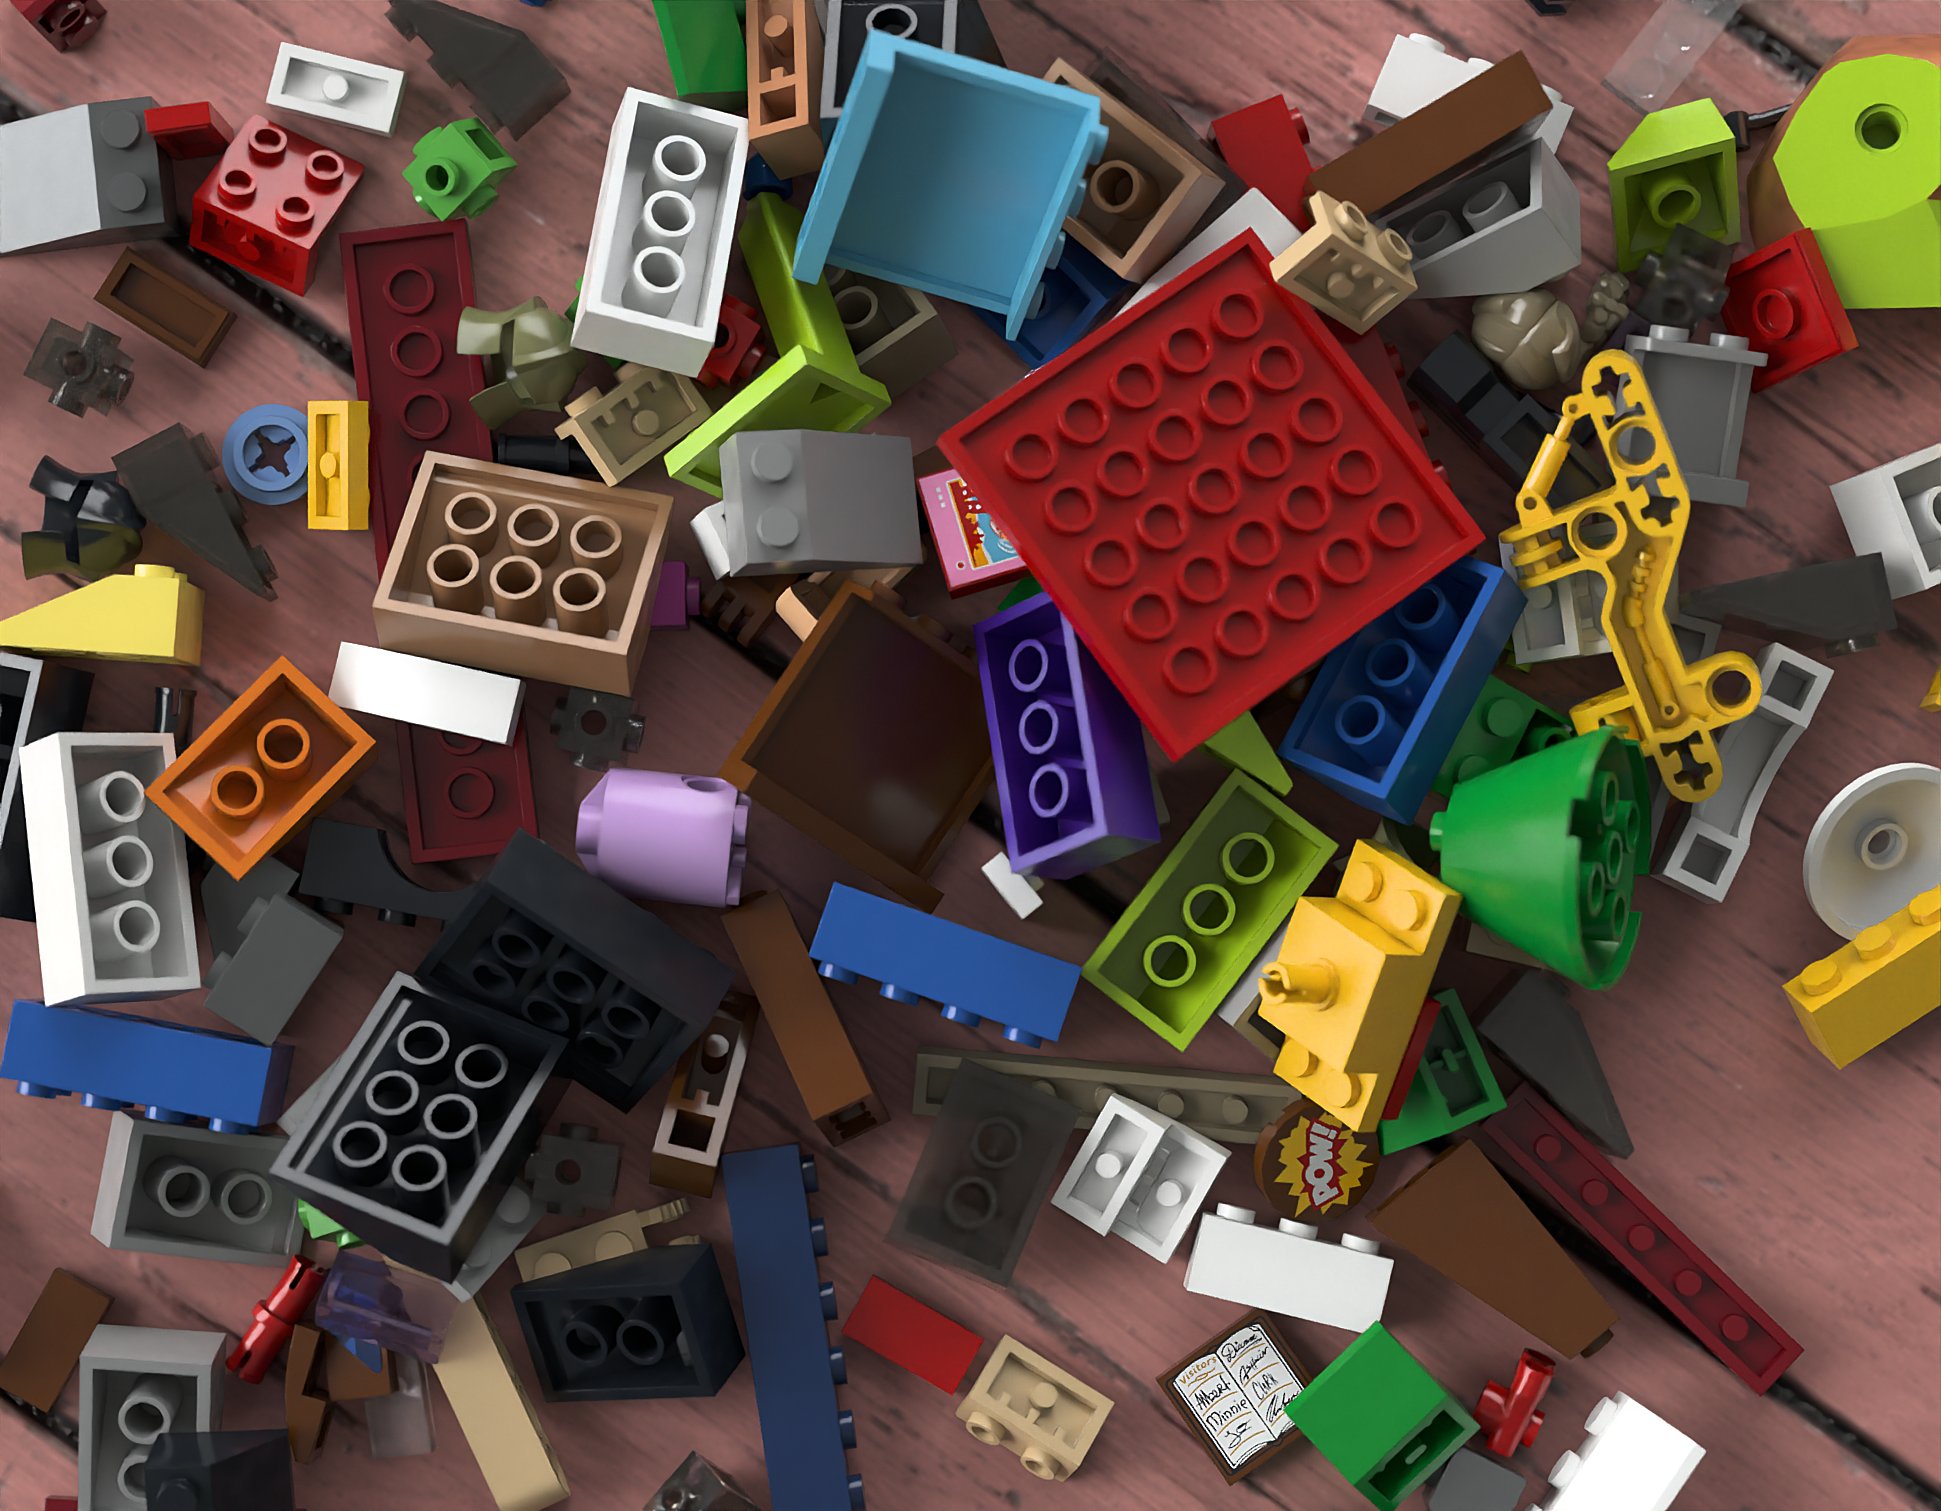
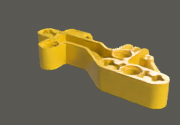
(1661, 693)

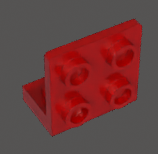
(272, 203)

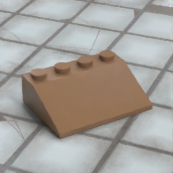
(524, 573)

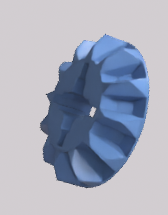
(244, 451)

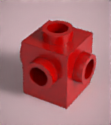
(741, 353)

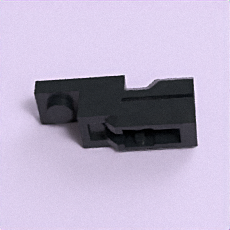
(1499, 422)

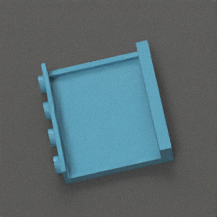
(950, 178)

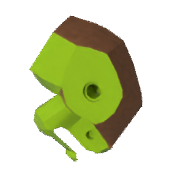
(1862, 171)

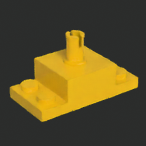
(1356, 981)

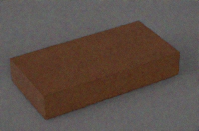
(165, 307)
(53, 1339)

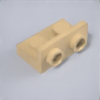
(1346, 265)
(633, 418)
(1034, 1410)

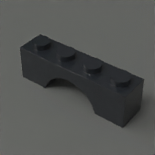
(356, 866)

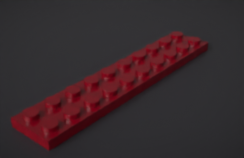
(403, 324)

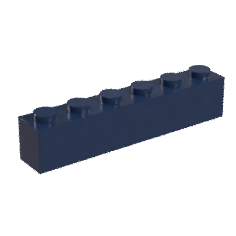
(789, 1331)

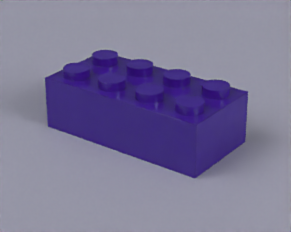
(1061, 746)

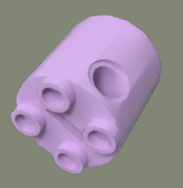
(665, 836)

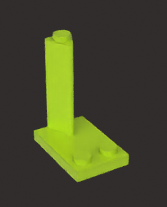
(817, 376)

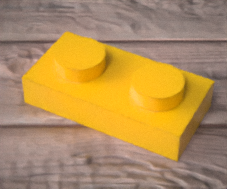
(338, 465)

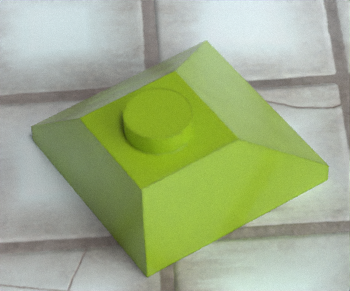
(1670, 172)

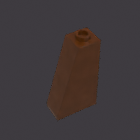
(1436, 142)
(804, 1017)
(1487, 1240)

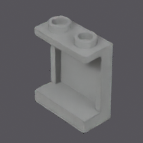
(1701, 405)

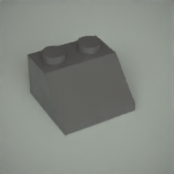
(273, 966)

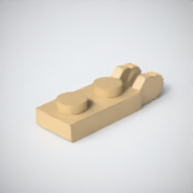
(598, 1241)

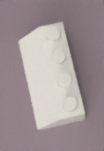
(1623, 1463)

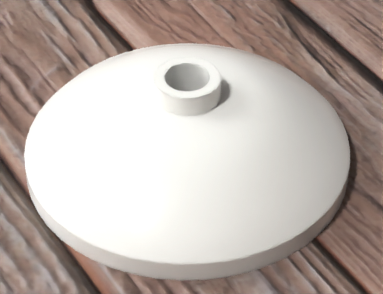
(1864, 881)

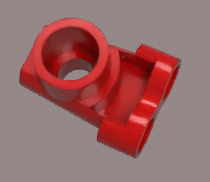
(1510, 1413)

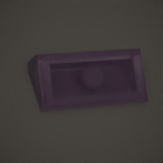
(386, 1307)

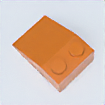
(263, 770)

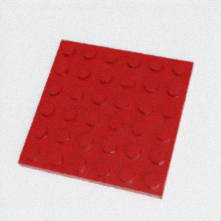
(1210, 493)

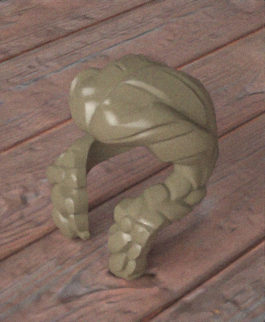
(1537, 335)

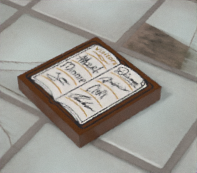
(1236, 1393)

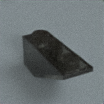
(492, 60)
(178, 492)

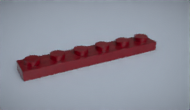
(1641, 1238)

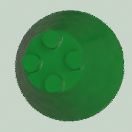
(1555, 852)

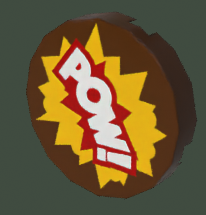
(1314, 1163)

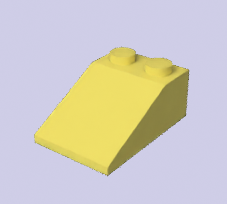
(116, 619)

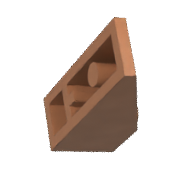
(785, 84)

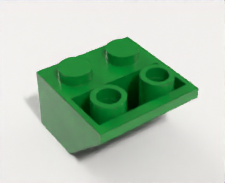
(1499, 731)
(1450, 1083)
(1382, 1418)

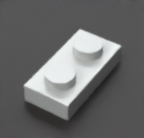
(336, 89)
(1015, 888)

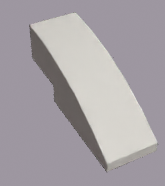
(427, 693)

